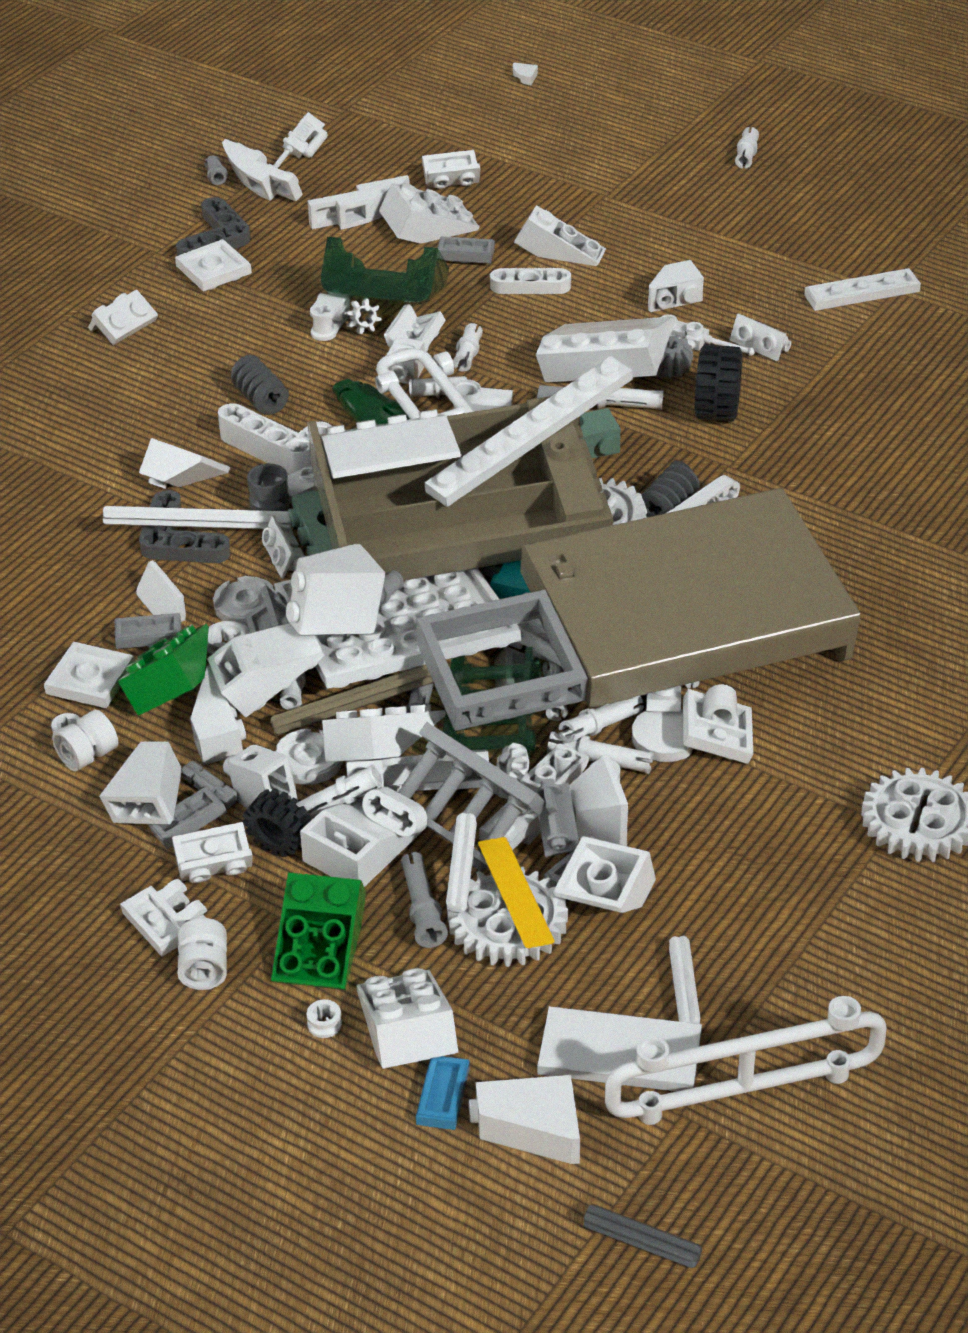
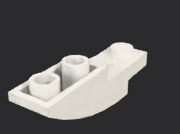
(259, 176)
(352, 207)
(560, 764)

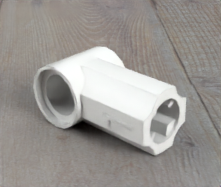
(483, 398)

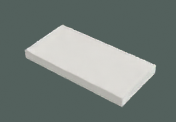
(596, 1043)

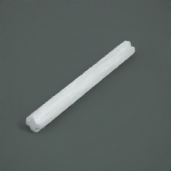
(192, 517)

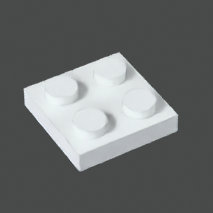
(213, 265)
(88, 674)

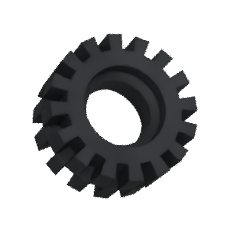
(276, 822)

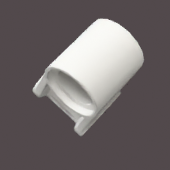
(328, 316)

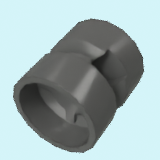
(268, 488)

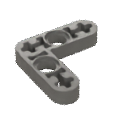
(225, 225)
(214, 546)

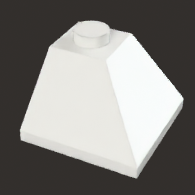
(177, 466)
(600, 803)
(607, 876)

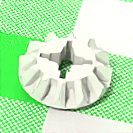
(224, 630)
(513, 762)

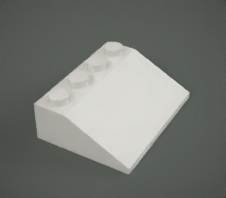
(582, 346)
(388, 444)

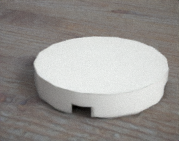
(239, 598)
(660, 734)
(307, 757)

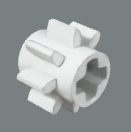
(355, 313)

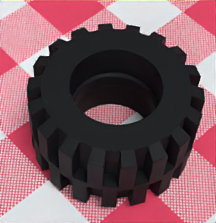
(718, 382)

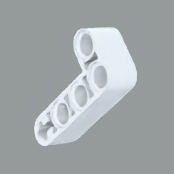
(265, 437)

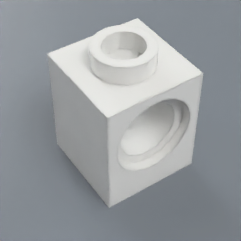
(408, 369)

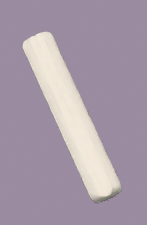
(461, 862)
(684, 980)

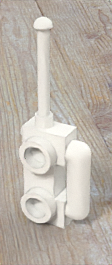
(296, 142)
(698, 335)

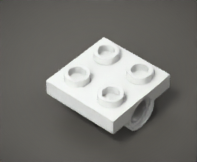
(718, 723)

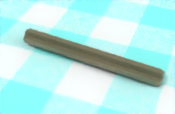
(351, 699)

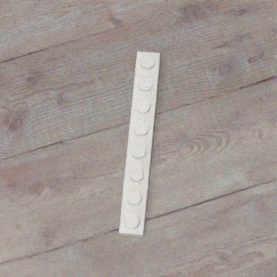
(528, 431)

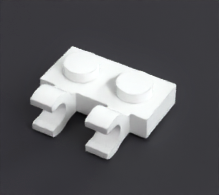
(155, 915)

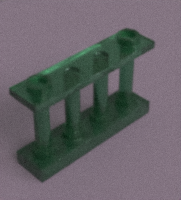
(467, 674)

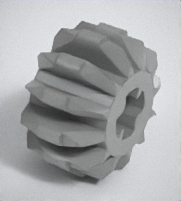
(676, 358)

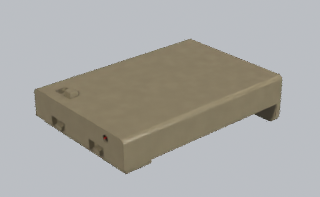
(408, 531)
(692, 595)

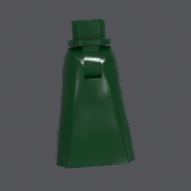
(365, 402)

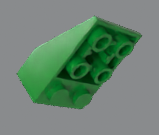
(167, 669)
(318, 930)

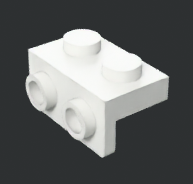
(451, 169)
(123, 316)
(413, 327)
(212, 852)

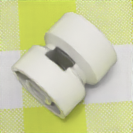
(89, 737)
(202, 953)

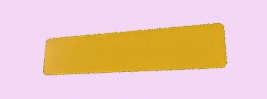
(516, 892)

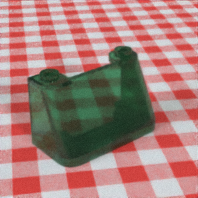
(347, 277)

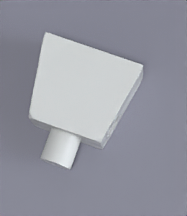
(259, 770)

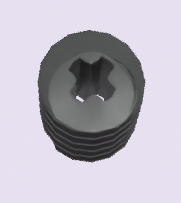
(259, 385)
(670, 489)

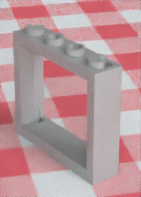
(511, 699)

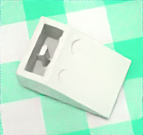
(425, 214)
(262, 664)
(375, 734)
(349, 844)
(407, 1018)

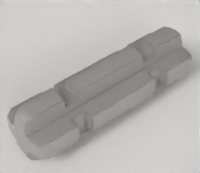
(201, 778)

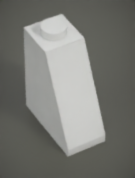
(145, 786)
(529, 1116)

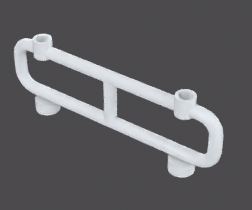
(439, 368)
(654, 1056)

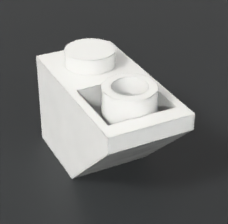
(675, 286)

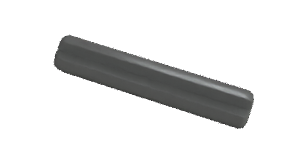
(642, 1236)

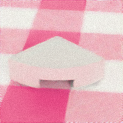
(525, 72)

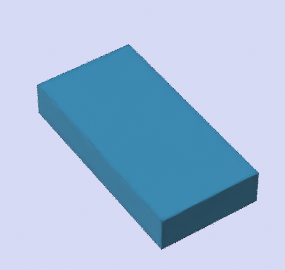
(442, 1092)

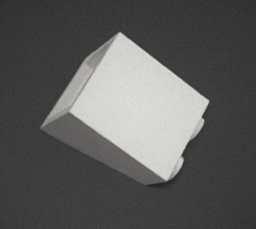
(336, 592)

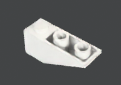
(554, 239)
(214, 723)

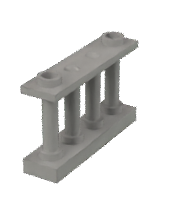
(464, 765)

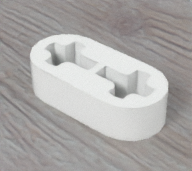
(392, 817)

